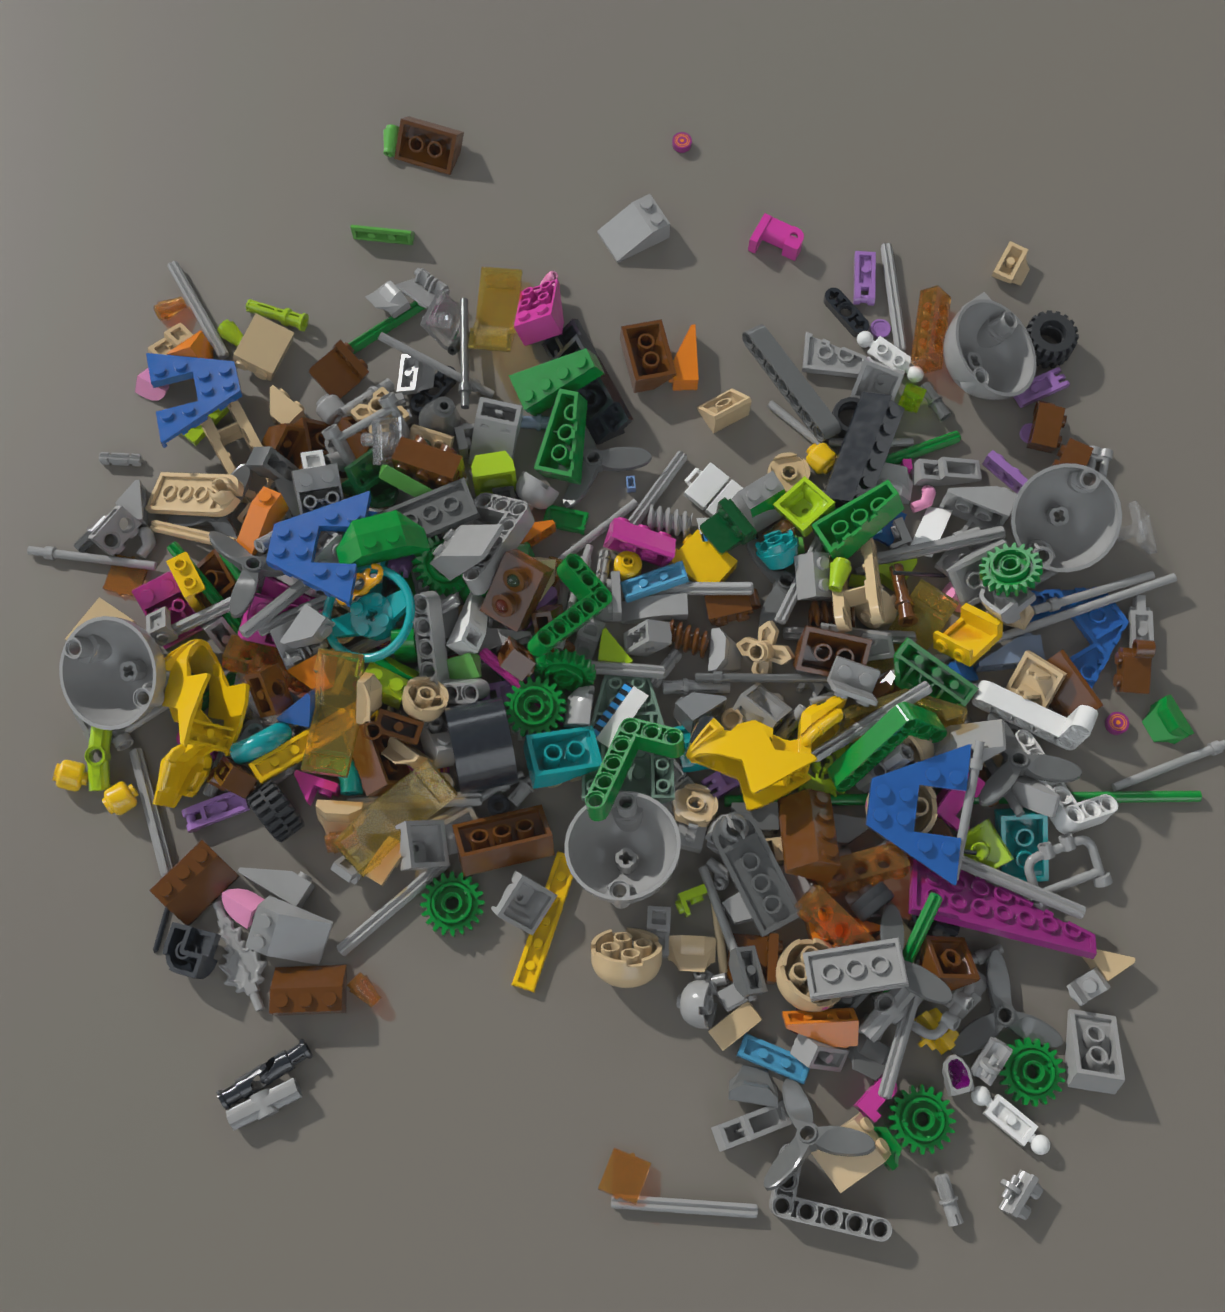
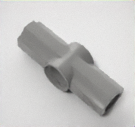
(895, 760)
(887, 1010)
(264, 1104)

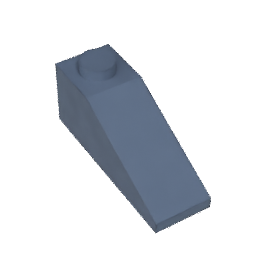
(1011, 654)

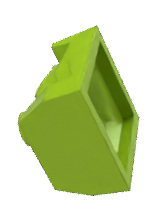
(493, 471)
(804, 505)

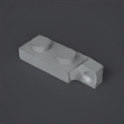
(1140, 620)

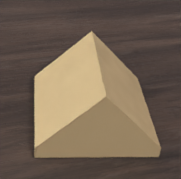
(725, 409)

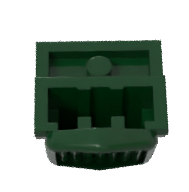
(365, 477)
(727, 527)

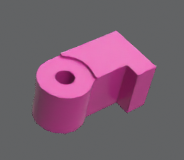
(871, 1101)

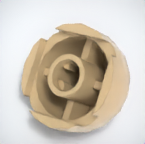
(424, 699)

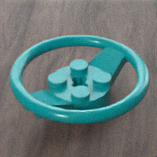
(360, 619)

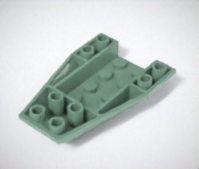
(649, 772)

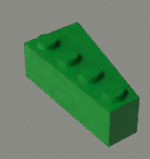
(540, 384)
(563, 441)
(858, 520)

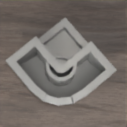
(1003, 607)
(579, 707)

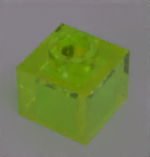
(912, 397)

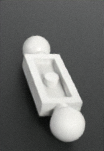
(889, 355)
(1010, 1120)

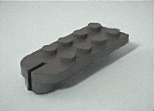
(440, 508)
(755, 872)

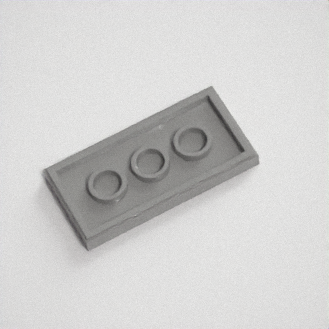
(855, 969)

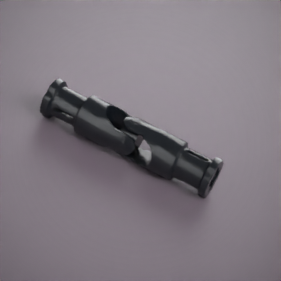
(268, 1072)

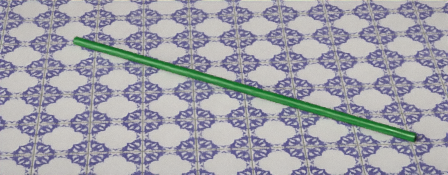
(1119, 796)

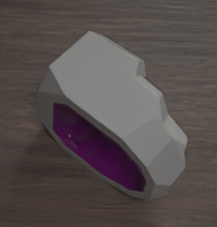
(957, 1076)

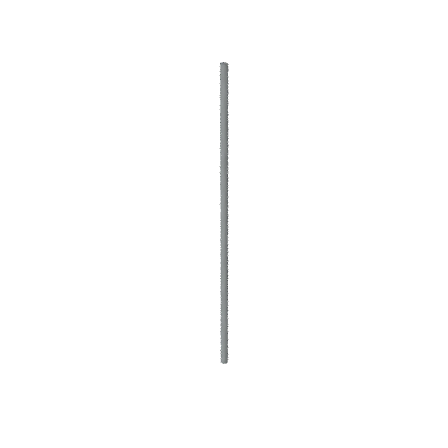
(1052, 619)

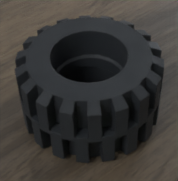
(1058, 328)
(275, 811)

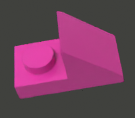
(310, 784)

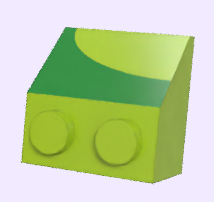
(393, 678)

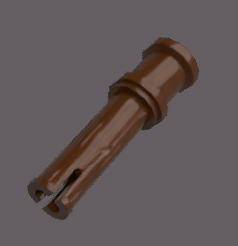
(903, 602)

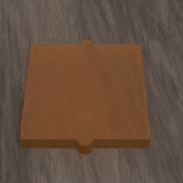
(124, 579)
(624, 1176)

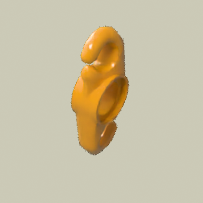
(368, 581)

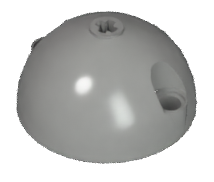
(988, 364)
(1087, 521)
(117, 682)
(645, 837)

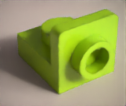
(693, 895)

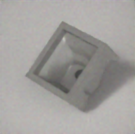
(877, 378)
(762, 705)
(423, 845)
(524, 903)

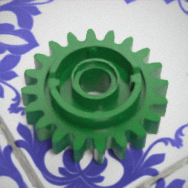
(1010, 569)
(431, 575)
(565, 669)
(533, 693)
(450, 889)
(1045, 1076)
(935, 1112)

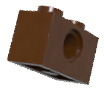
(269, 690)

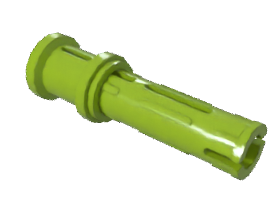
(285, 316)

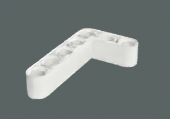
(1030, 716)
(1070, 815)

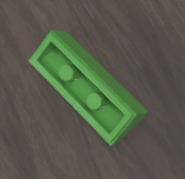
(382, 234)
(402, 481)
(464, 666)

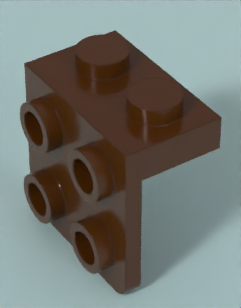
(339, 370)
(767, 950)

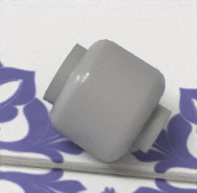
(328, 408)

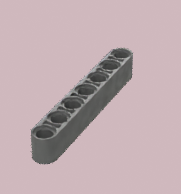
(791, 383)

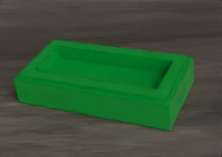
(567, 519)

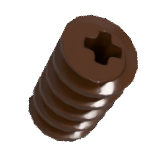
(825, 613)
(689, 639)

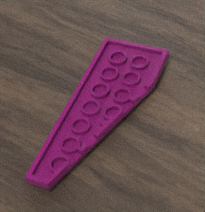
(996, 911)

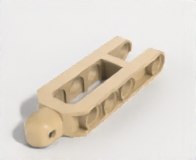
(229, 434)
(870, 593)

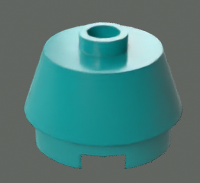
(777, 549)

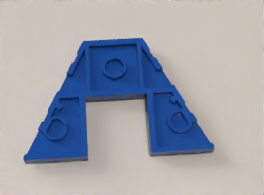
(215, 385)
(296, 542)
(1100, 628)
(894, 806)

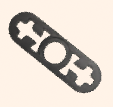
(844, 303)
(419, 397)

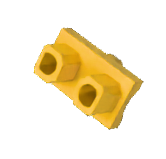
(930, 1020)

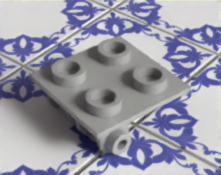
(422, 287)
(291, 656)

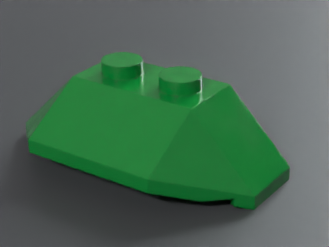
(381, 539)
(917, 665)

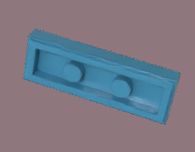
(654, 581)
(772, 1058)

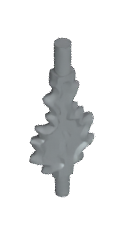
(242, 964)

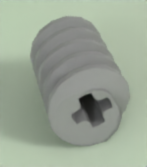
(669, 521)

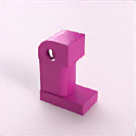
(778, 234)
(951, 802)

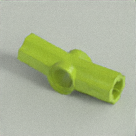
(99, 771)

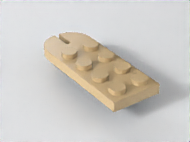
(195, 494)

